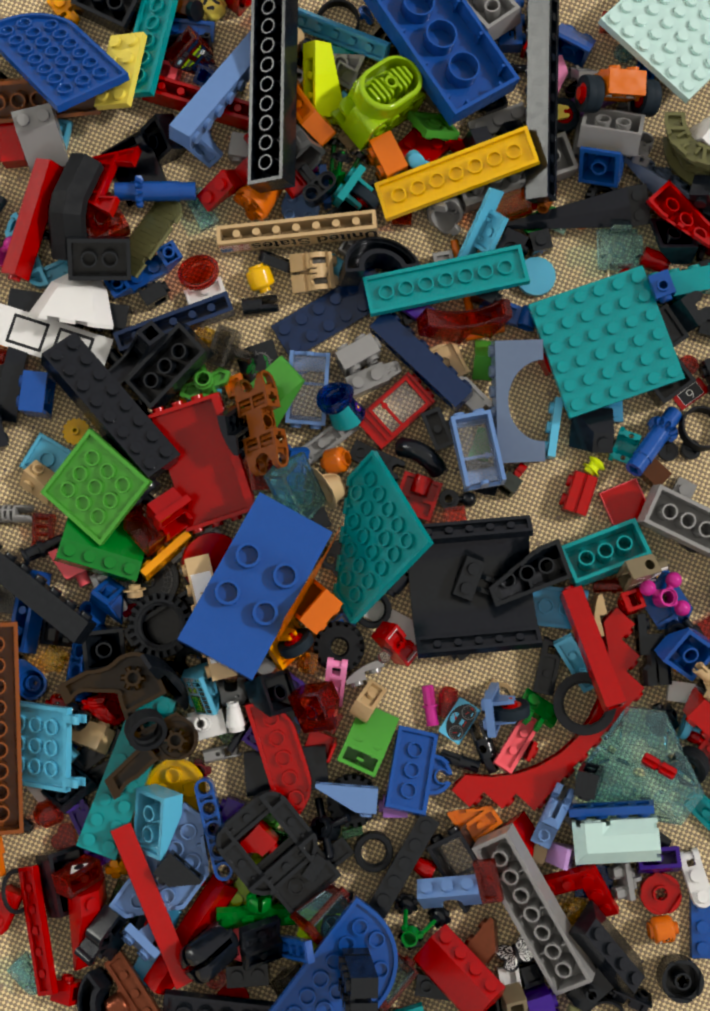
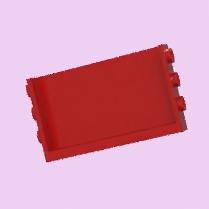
(206, 465)

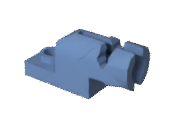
(552, 817)

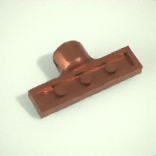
(131, 991)

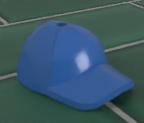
(27, 676)

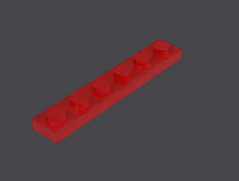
(38, 930)

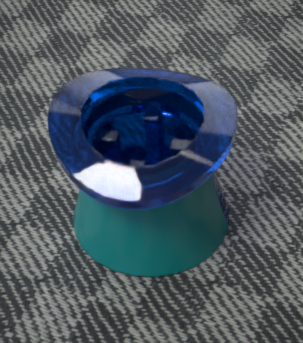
(340, 405)

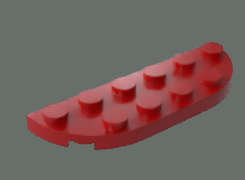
(281, 755)

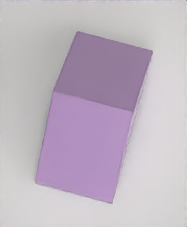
(560, 855)

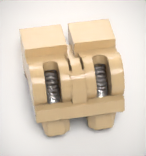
(315, 271)

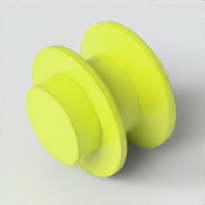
(594, 466)

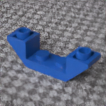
(166, 259)

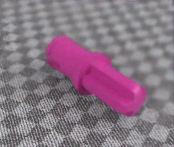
(430, 705)

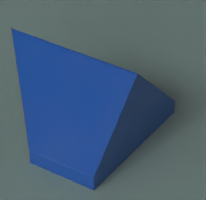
(109, 598)

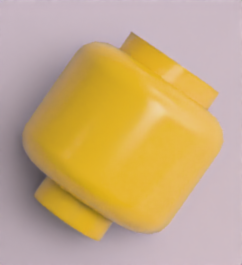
(260, 278)

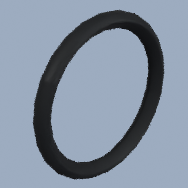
(3, 894)

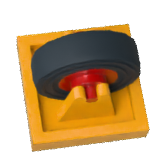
(290, 645)

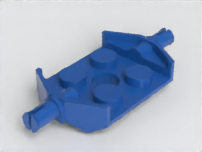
(665, 615)

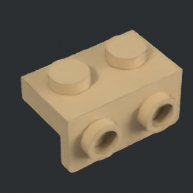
(34, 480)

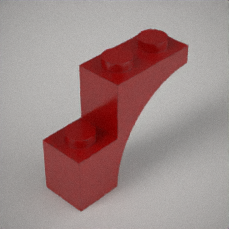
(223, 185)

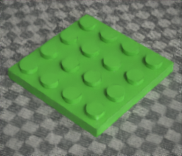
(96, 487)

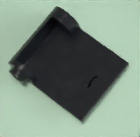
(147, 165)

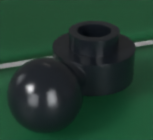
(467, 499)

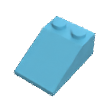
(156, 818)

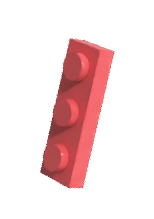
(515, 746)

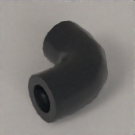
(422, 454)

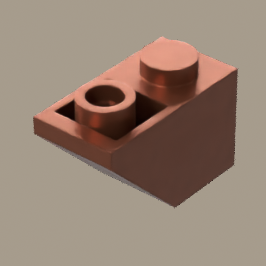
(485, 941)

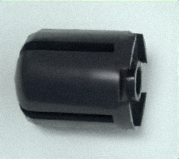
(209, 953)

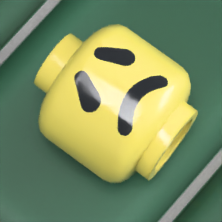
(213, 9)

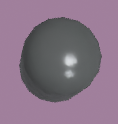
(233, 691)

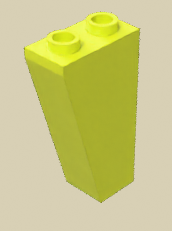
(321, 78)

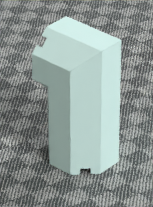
(616, 840)

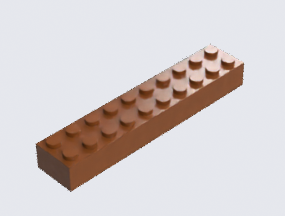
(10, 732)

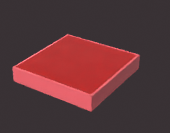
(623, 501)

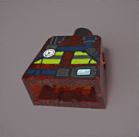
(189, 51)

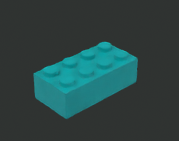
(604, 552)

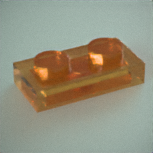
(308, 663)

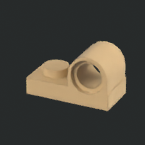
(367, 701)

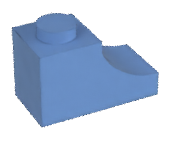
(206, 150)

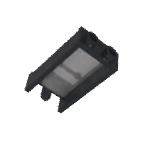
(453, 854)

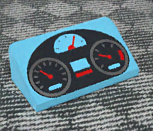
(459, 720)

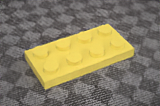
(128, 53)

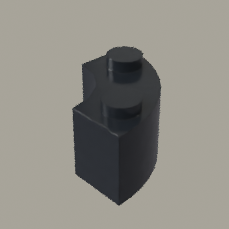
(94, 990)

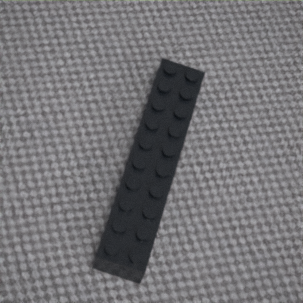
(272, 95)

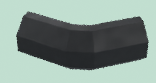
(70, 201)

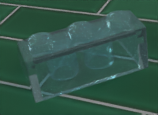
(296, 486)

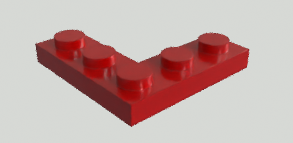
(586, 878)

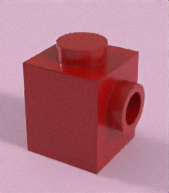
(67, 989)

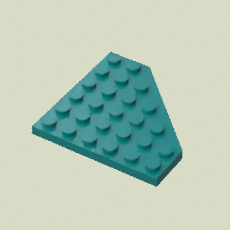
(377, 538)

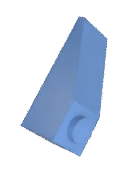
(358, 798)

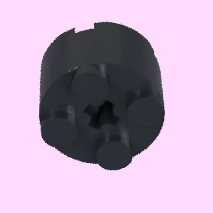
(685, 988)

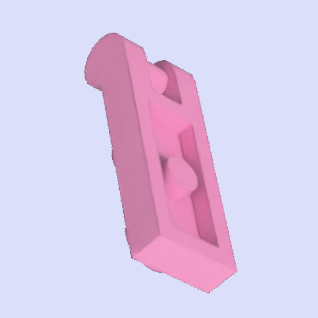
(337, 677)

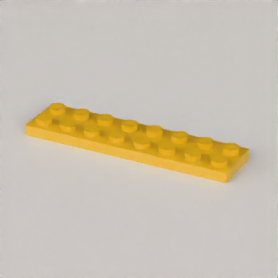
(457, 173)

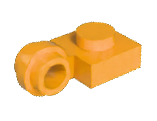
(64, 9)

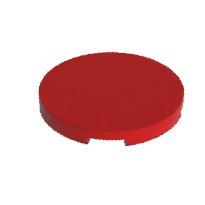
(212, 543)

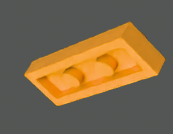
(165, 555)

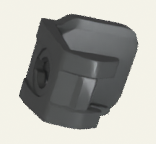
(307, 149)

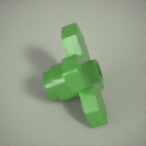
(205, 382)

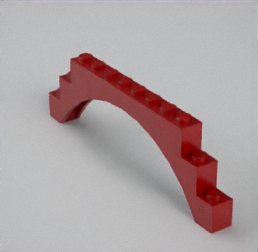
(539, 780)

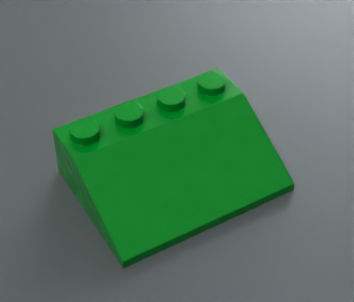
(116, 559)

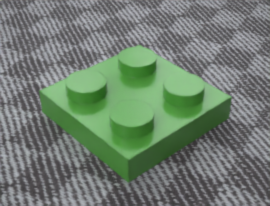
(432, 126)

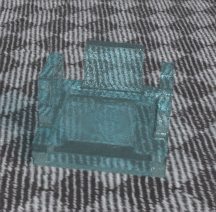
(619, 247)

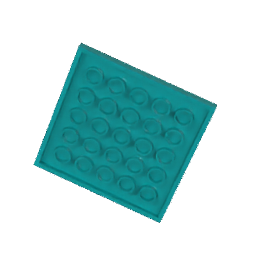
(606, 342)

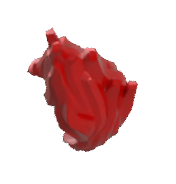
(104, 707)

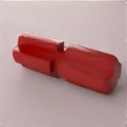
(663, 768)

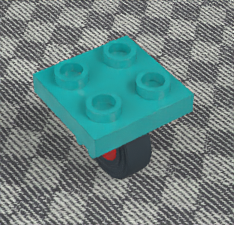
(356, 191)

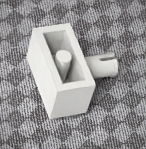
(209, 725)

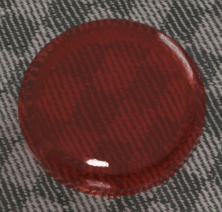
(198, 272)

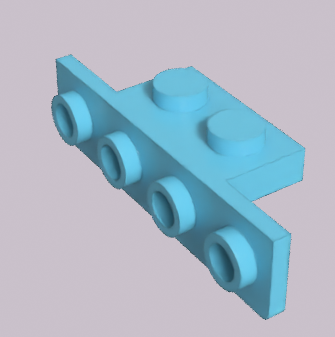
(487, 225)

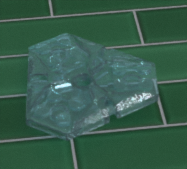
(633, 735)

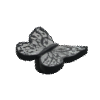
(515, 955)

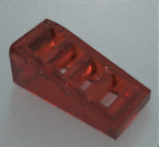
(36, 525)

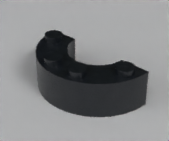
(374, 253)

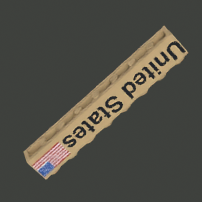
(297, 231)

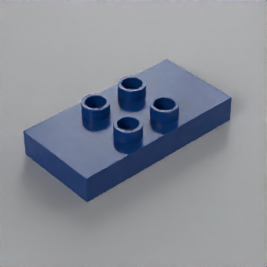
(451, 49)
(254, 586)

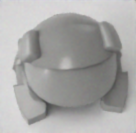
(446, 215)

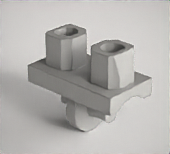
(626, 881)

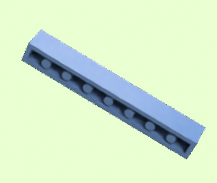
(212, 97)

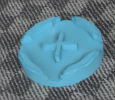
(541, 277)

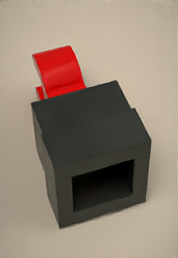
(513, 481)

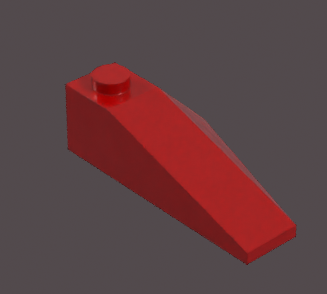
(680, 213)
(81, 914)

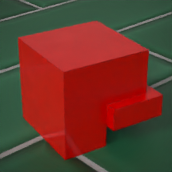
(170, 513)

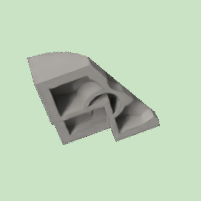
(349, 68)

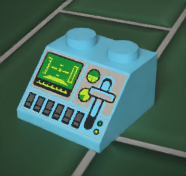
(202, 691)

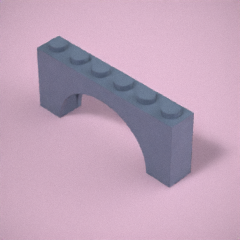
(506, 361)

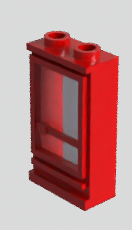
(396, 410)

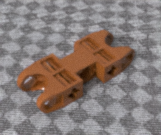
(261, 423)

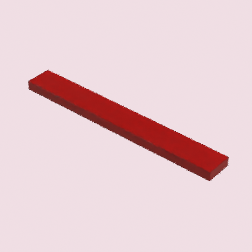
(151, 902)

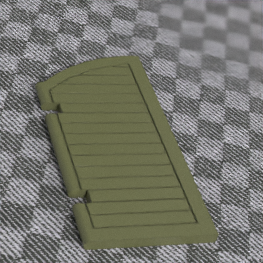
(152, 233)

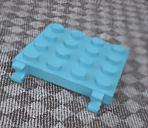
(48, 746)

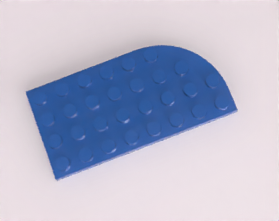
(58, 59)
(317, 983)

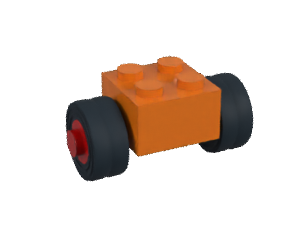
(618, 86)

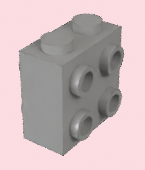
(357, 355)

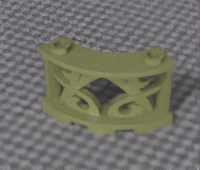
(682, 151)

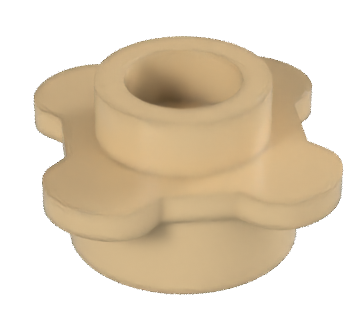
(134, 591)

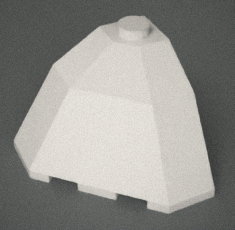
(75, 302)

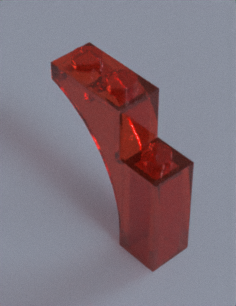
(458, 325)

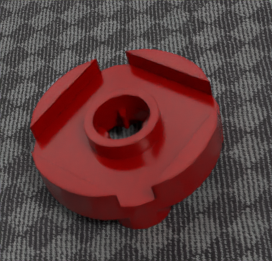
(660, 905)

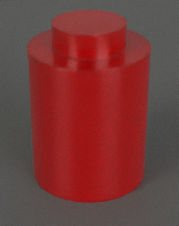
(654, 260)

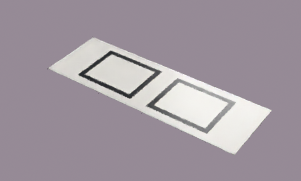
(38, 335)

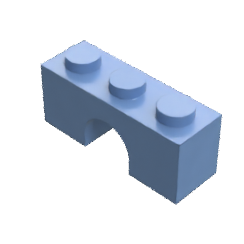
(434, 891)

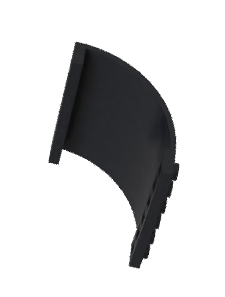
(455, 625)

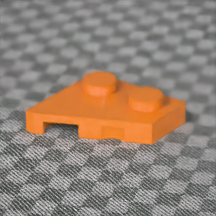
(478, 819)

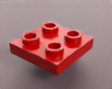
(421, 494)

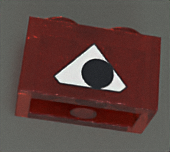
(78, 876)

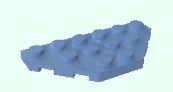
(191, 846)

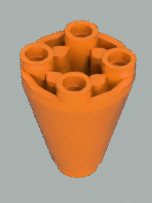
(256, 204)

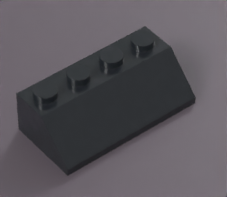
(608, 949)

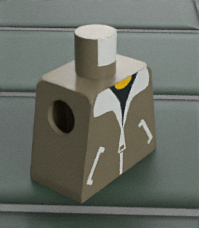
(639, 570)

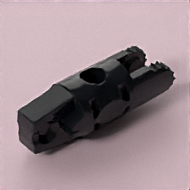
(486, 755)

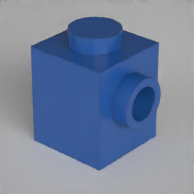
(662, 286)

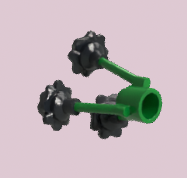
(410, 934)

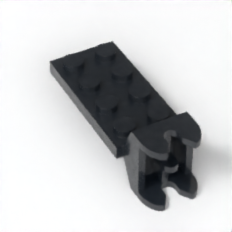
(683, 316)

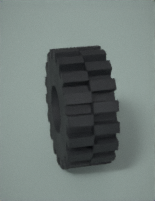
(344, 631)
(338, 810)

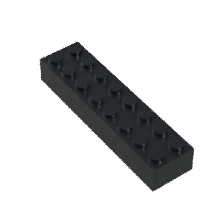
(109, 406)

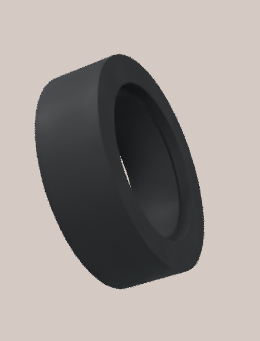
(565, 721)

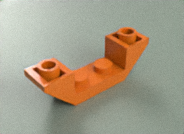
(311, 120)

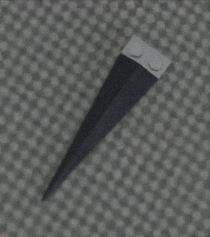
(615, 207)

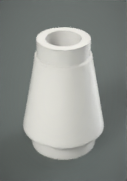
(234, 717)

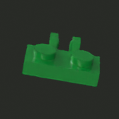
(540, 710)

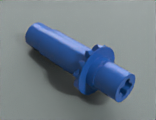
(154, 191)
(660, 431)

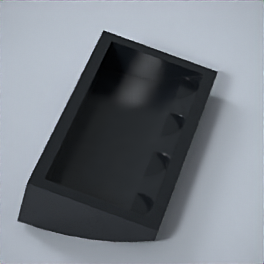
(256, 777)

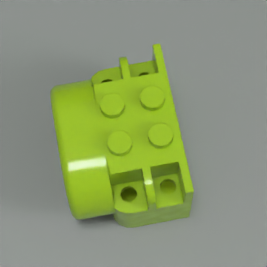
(380, 100)

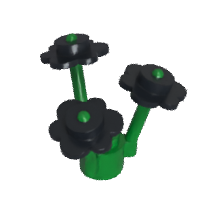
(342, 156)

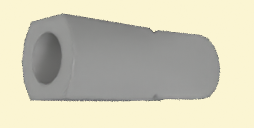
(218, 754)

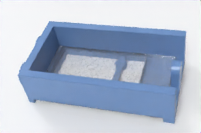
(315, 370)
(477, 449)

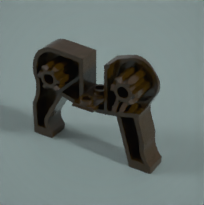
(135, 688)

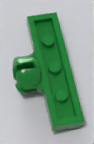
(254, 910)

